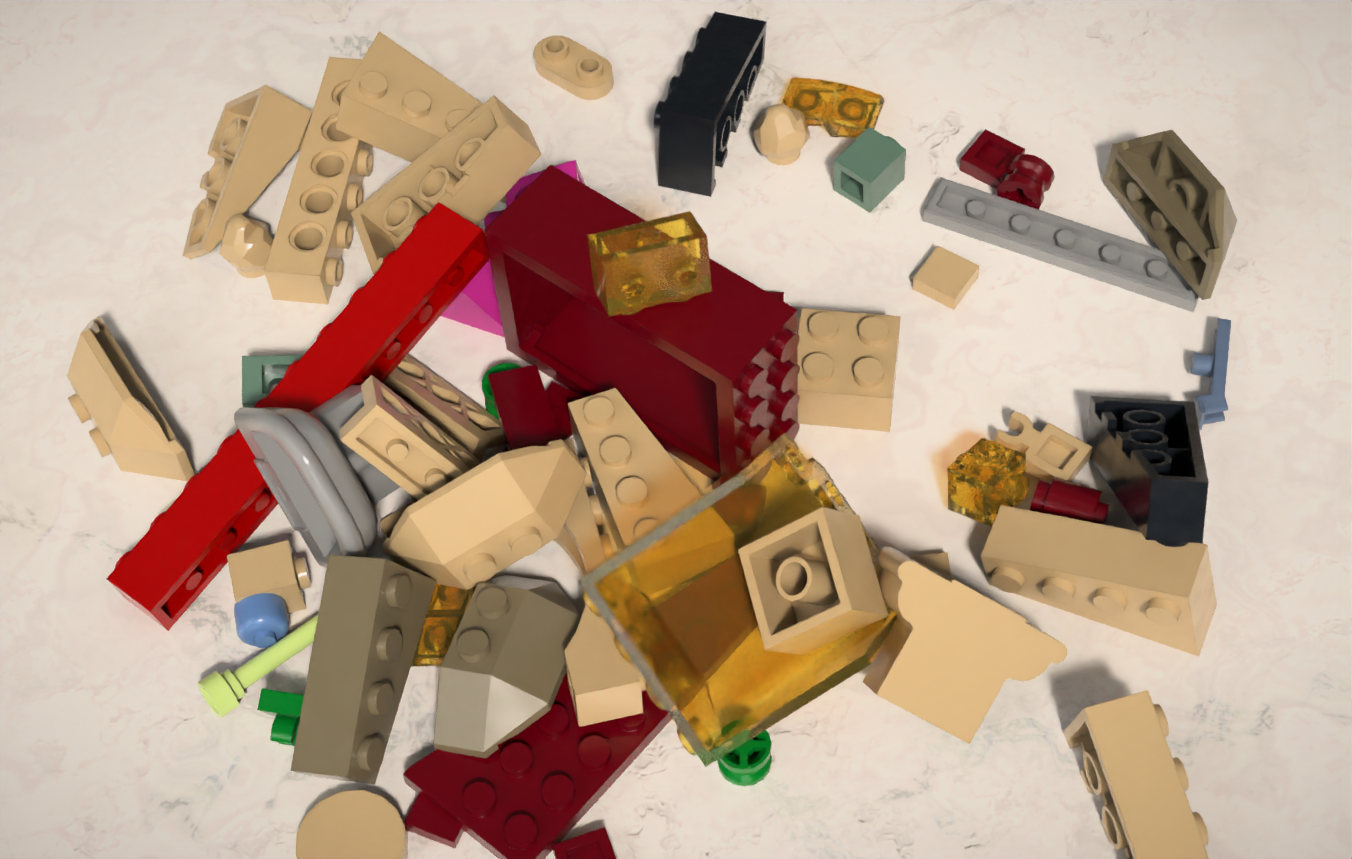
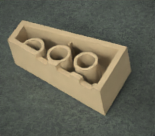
(627, 465)

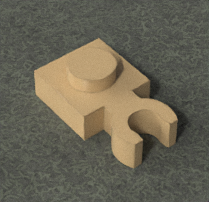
(1047, 452)

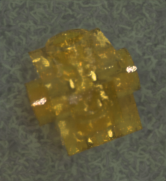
(985, 480)

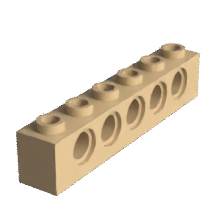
(320, 199)

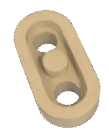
(567, 65)

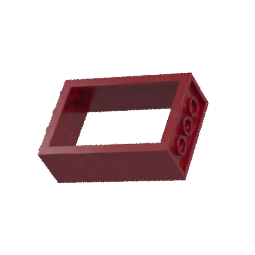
(700, 373)

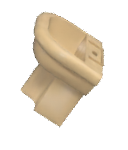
(951, 647)

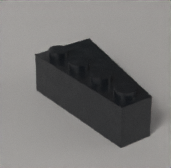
(708, 101)
(1152, 464)

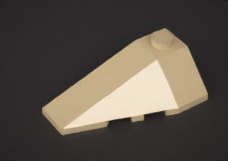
(249, 148)

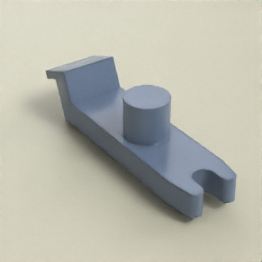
(1211, 406)

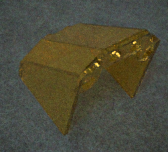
(689, 616)

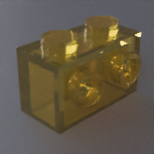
(650, 263)

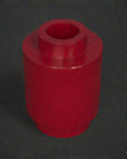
(1069, 500)

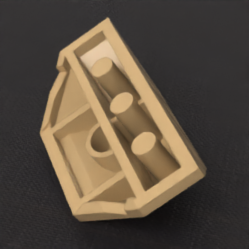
(122, 409)
(488, 516)

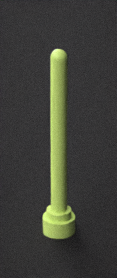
(225, 689)

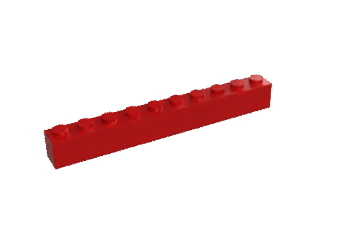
(366, 339)

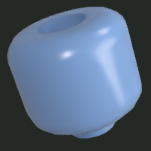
(261, 619)

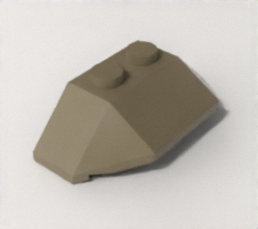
(1174, 204)
(503, 664)

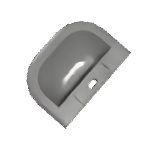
(315, 476)

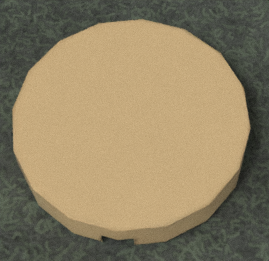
(352, 827)

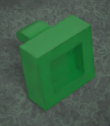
(287, 711)

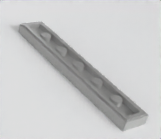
(1058, 242)

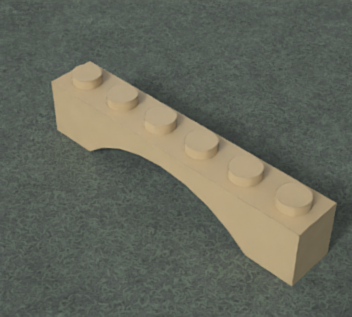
(597, 675)

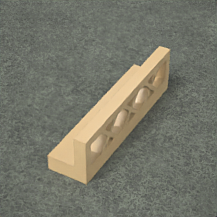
(446, 407)
(404, 442)

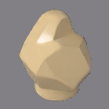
(781, 134)
(246, 245)

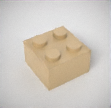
(847, 369)
(812, 581)

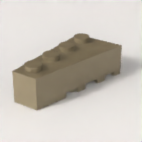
(359, 666)

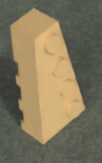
(401, 102)
(463, 171)
(1104, 575)
(1137, 779)

